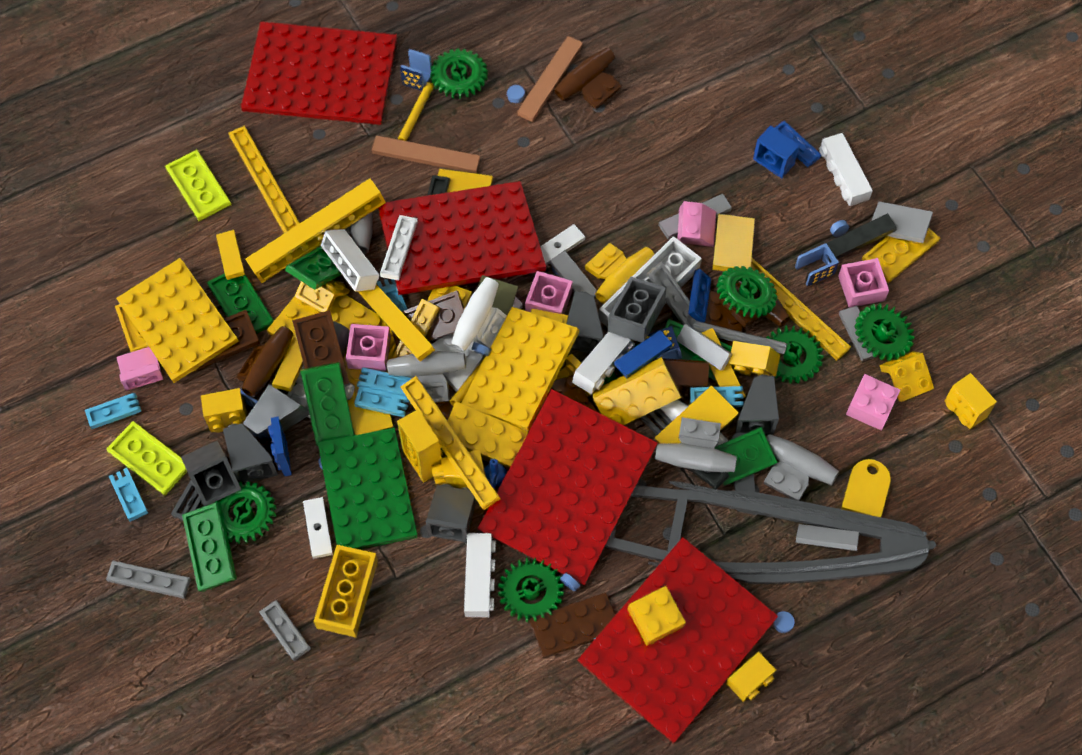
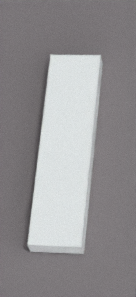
(399, 247)

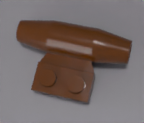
(591, 79)
(778, 314)
(264, 362)

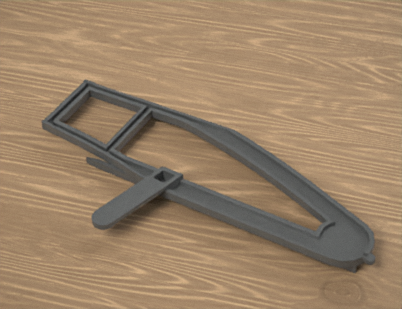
(901, 543)

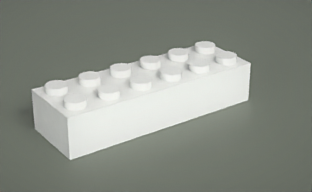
(678, 260)

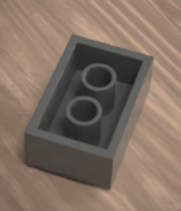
(637, 309)

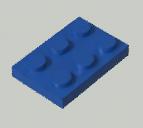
(279, 446)

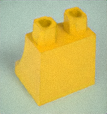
(447, 474)

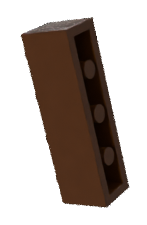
(688, 372)

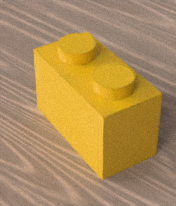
(751, 677)

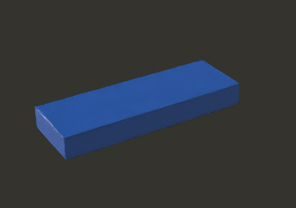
(807, 153)
(699, 295)
(643, 354)

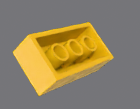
(637, 395)
(490, 435)
(420, 443)
(346, 591)

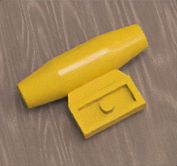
(615, 269)

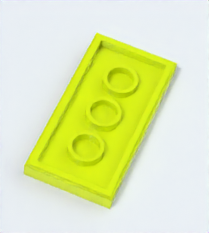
(198, 185)
(148, 458)

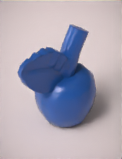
(495, 473)

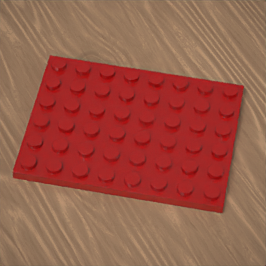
(319, 73)
(465, 237)
(568, 486)
(684, 669)

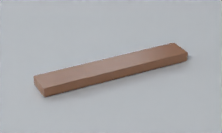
(550, 79)
(426, 154)

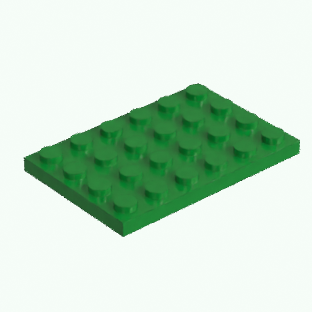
(367, 490)

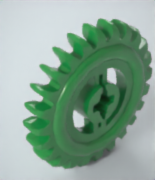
(459, 85)
(744, 298)
(891, 329)
(795, 344)
(251, 523)
(548, 582)

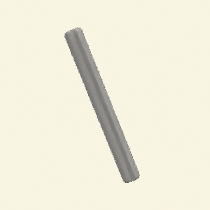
(733, 335)

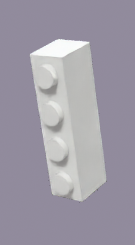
(845, 169)
(350, 260)
(600, 362)
(478, 575)

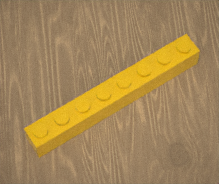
(310, 233)

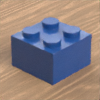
(776, 151)

